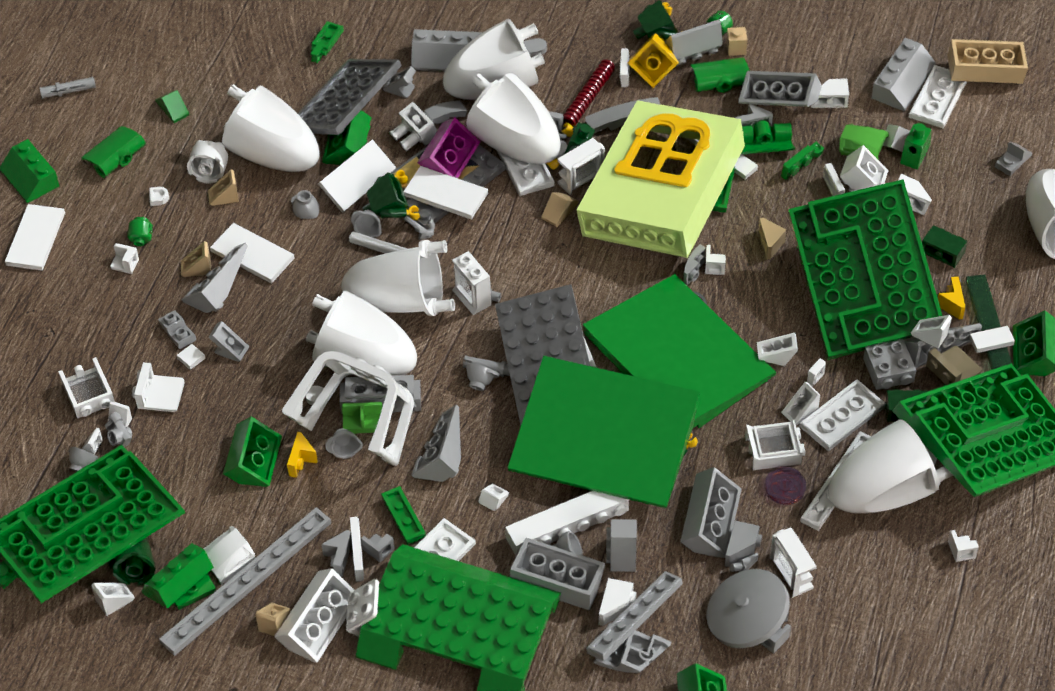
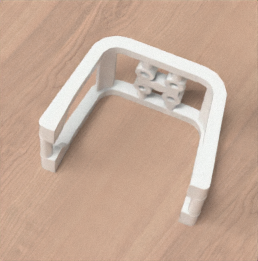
(344, 366)

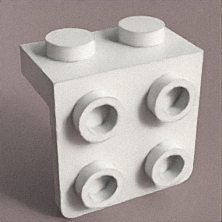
(156, 391)
(362, 606)

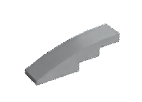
(614, 116)

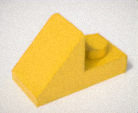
(953, 300)
(300, 452)

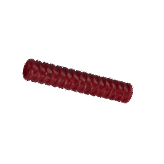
(588, 92)

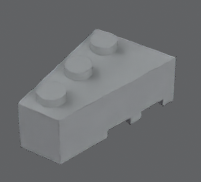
(622, 545)

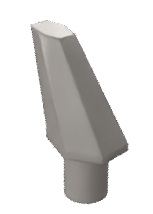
(744, 564)

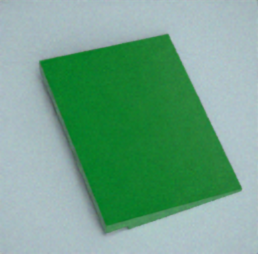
(864, 267)
(680, 342)
(985, 428)
(605, 431)
(84, 522)

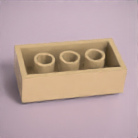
(987, 61)

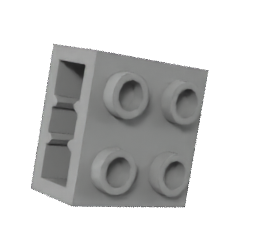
(889, 364)

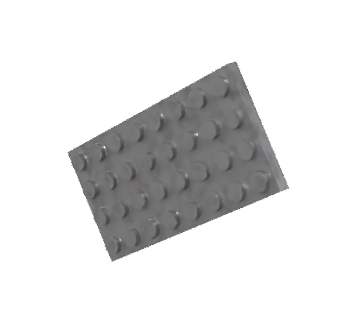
(536, 328)

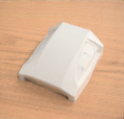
(229, 554)

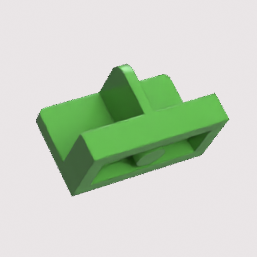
(361, 416)

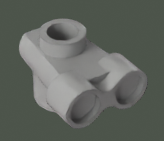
(117, 431)

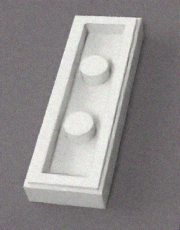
(357, 549)

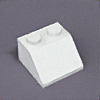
(862, 170)

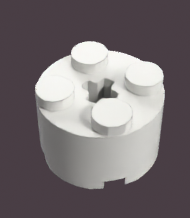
(207, 161)

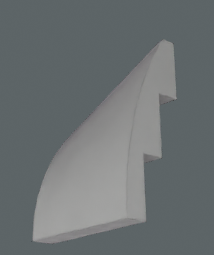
(635, 653)

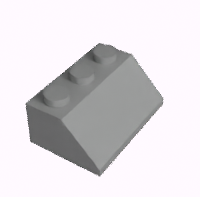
(696, 42)

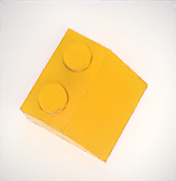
(653, 60)

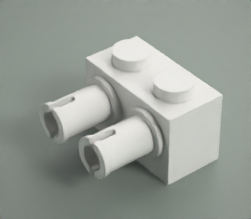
(416, 122)

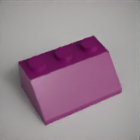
(449, 149)

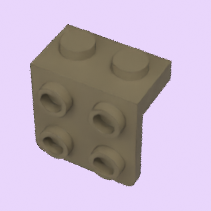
(952, 365)

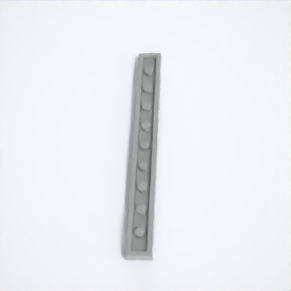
(244, 581)

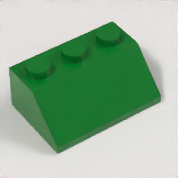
(352, 139)
(29, 171)
(1035, 345)
(252, 453)
(178, 576)
(700, 679)

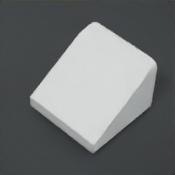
(123, 411)
(93, 442)
(493, 497)

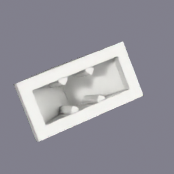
(932, 330)
(778, 349)
(802, 404)
(111, 596)

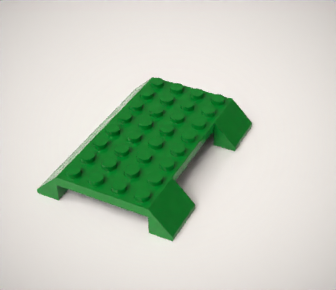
(457, 616)

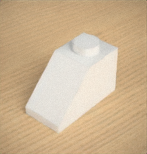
(833, 94)
(917, 195)
(616, 600)

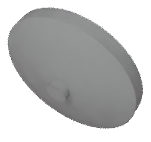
(748, 608)

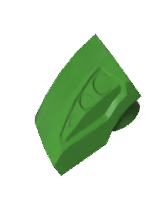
(856, 136)

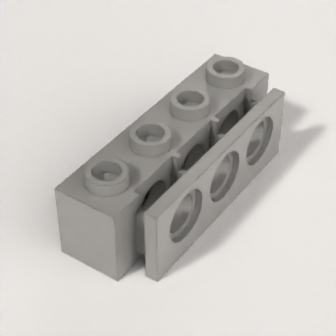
(362, 391)

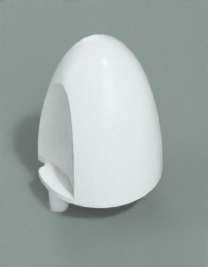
(492, 55)
(513, 120)
(269, 132)
(1041, 208)
(401, 280)
(362, 332)
(885, 472)

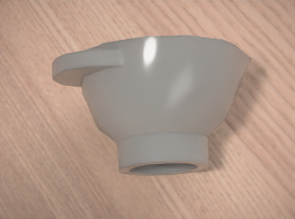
(305, 205)
(366, 223)
(480, 376)
(343, 444)
(80, 458)
(570, 543)

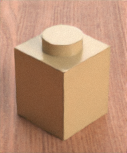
(736, 41)

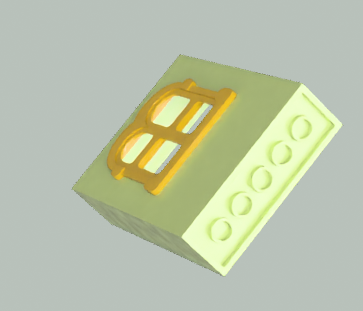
(653, 206)

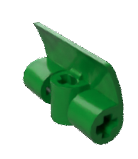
(720, 74)
(767, 138)
(115, 150)

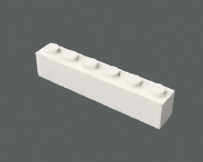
(569, 516)

